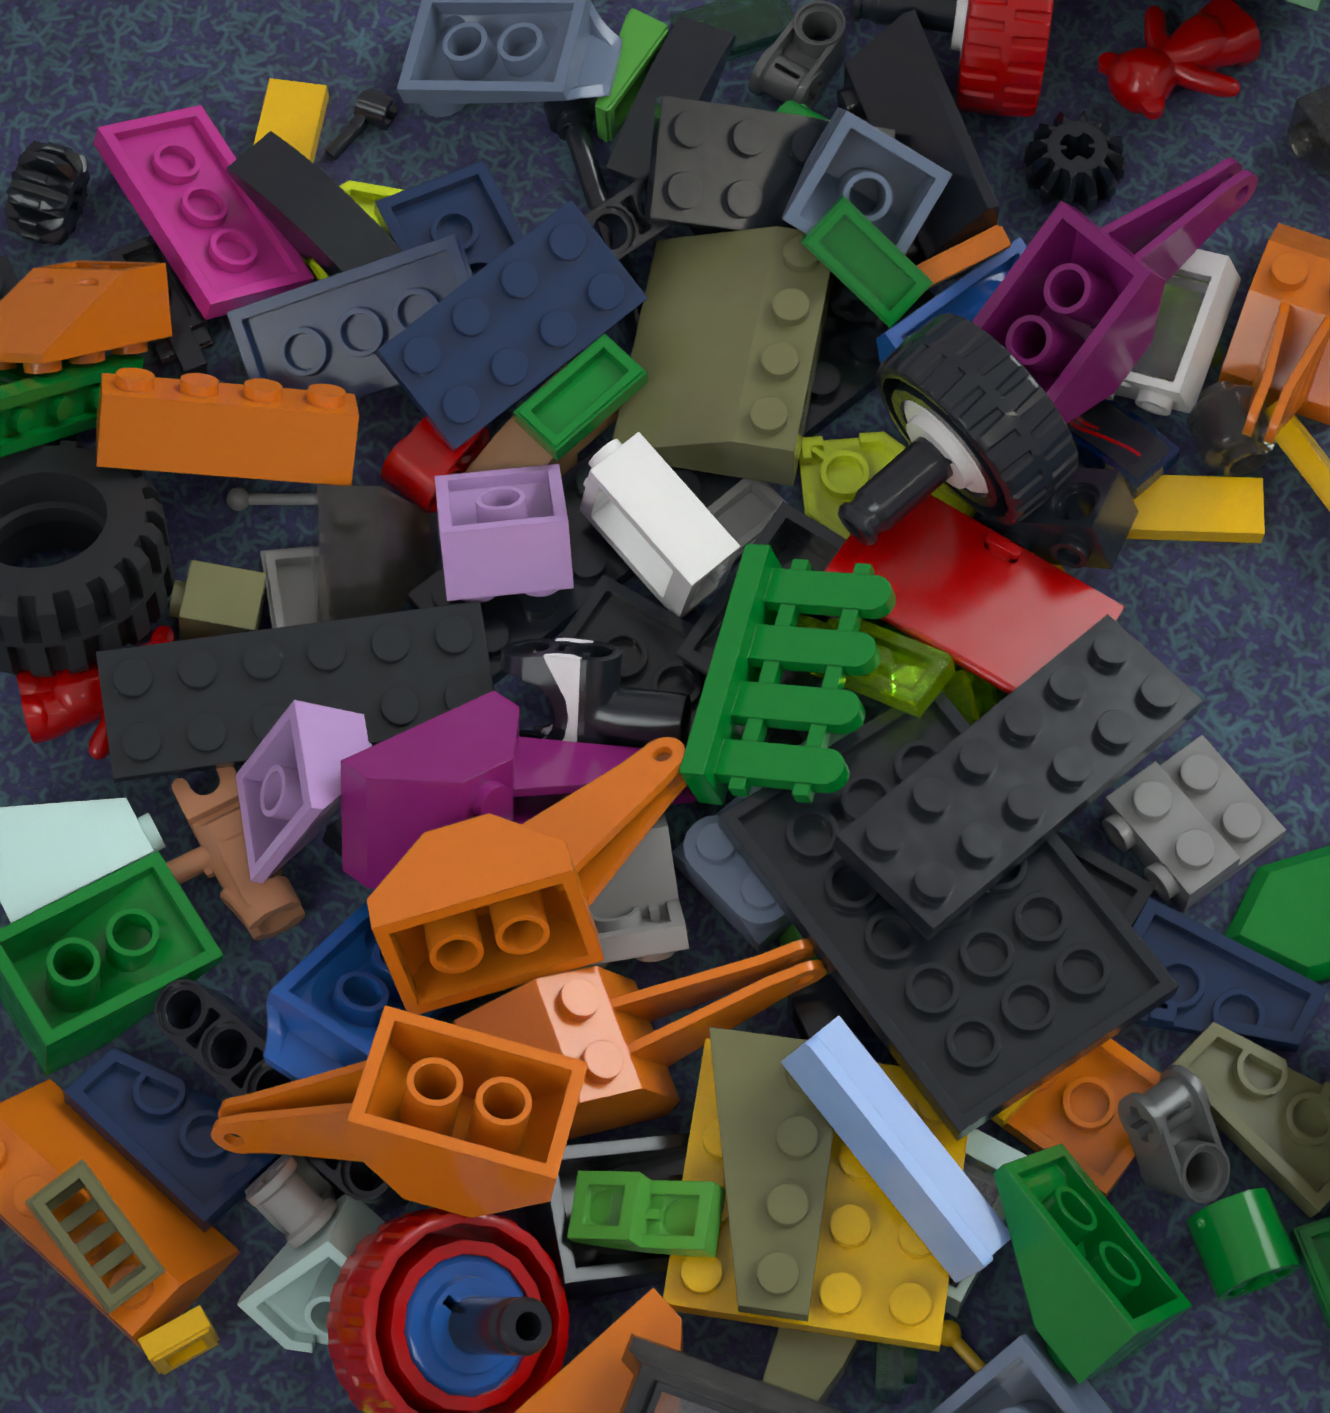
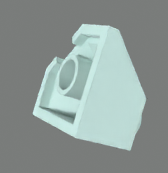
(296, 1286)

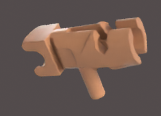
(222, 853)

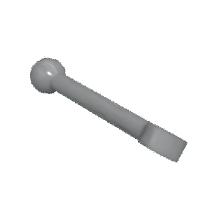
(239, 499)

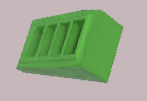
(641, 43)

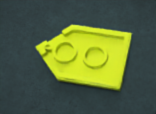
(839, 467)

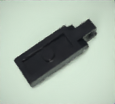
(188, 325)

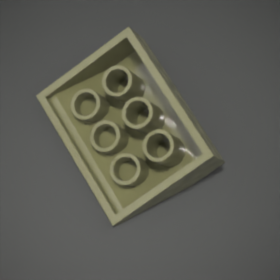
(729, 352)

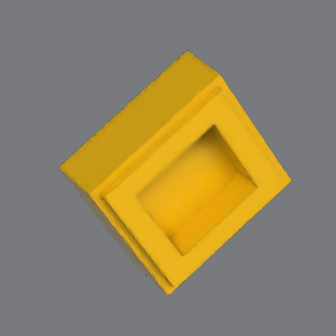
(179, 1340)

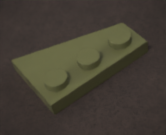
(1267, 1112)

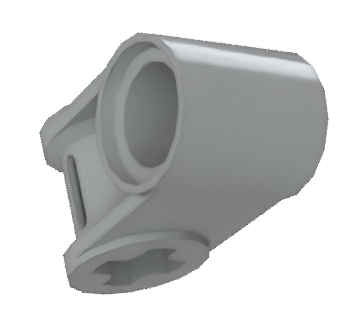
(294, 1198)

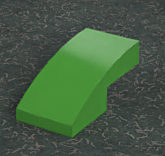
(646, 1214)

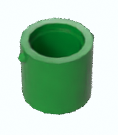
(1242, 1244)

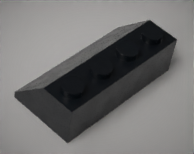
(902, 88)

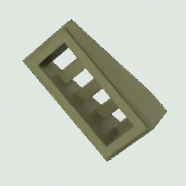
(61, 1190)

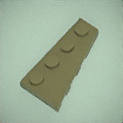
(773, 1171)

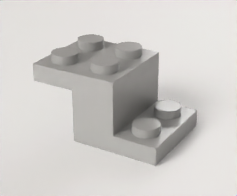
(640, 906)

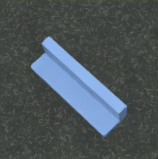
(898, 1150)

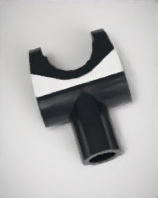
(588, 696)

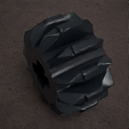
(1074, 161)
(47, 193)

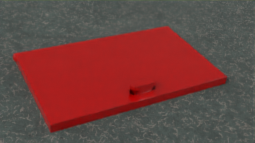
(971, 600)

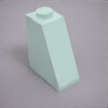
(65, 847)

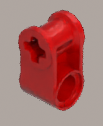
(422, 456)

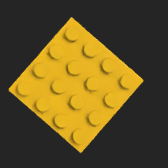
(870, 1265)

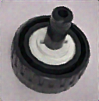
(969, 424)

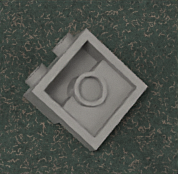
(1190, 823)

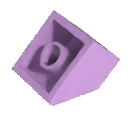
(504, 533)
(295, 782)

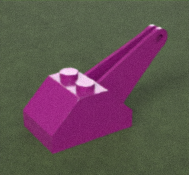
(1090, 296)
(453, 772)

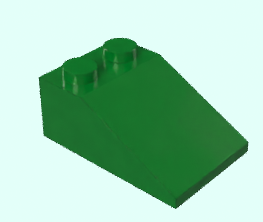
(99, 960)
(1081, 1265)

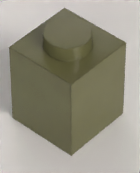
(217, 600)

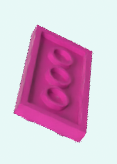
(197, 213)

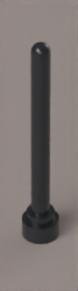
(573, 123)

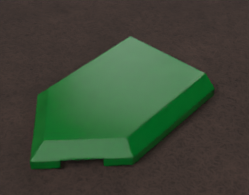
(1289, 914)

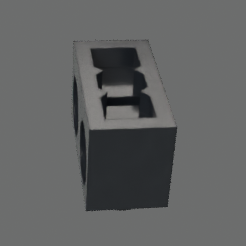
(1079, 523)

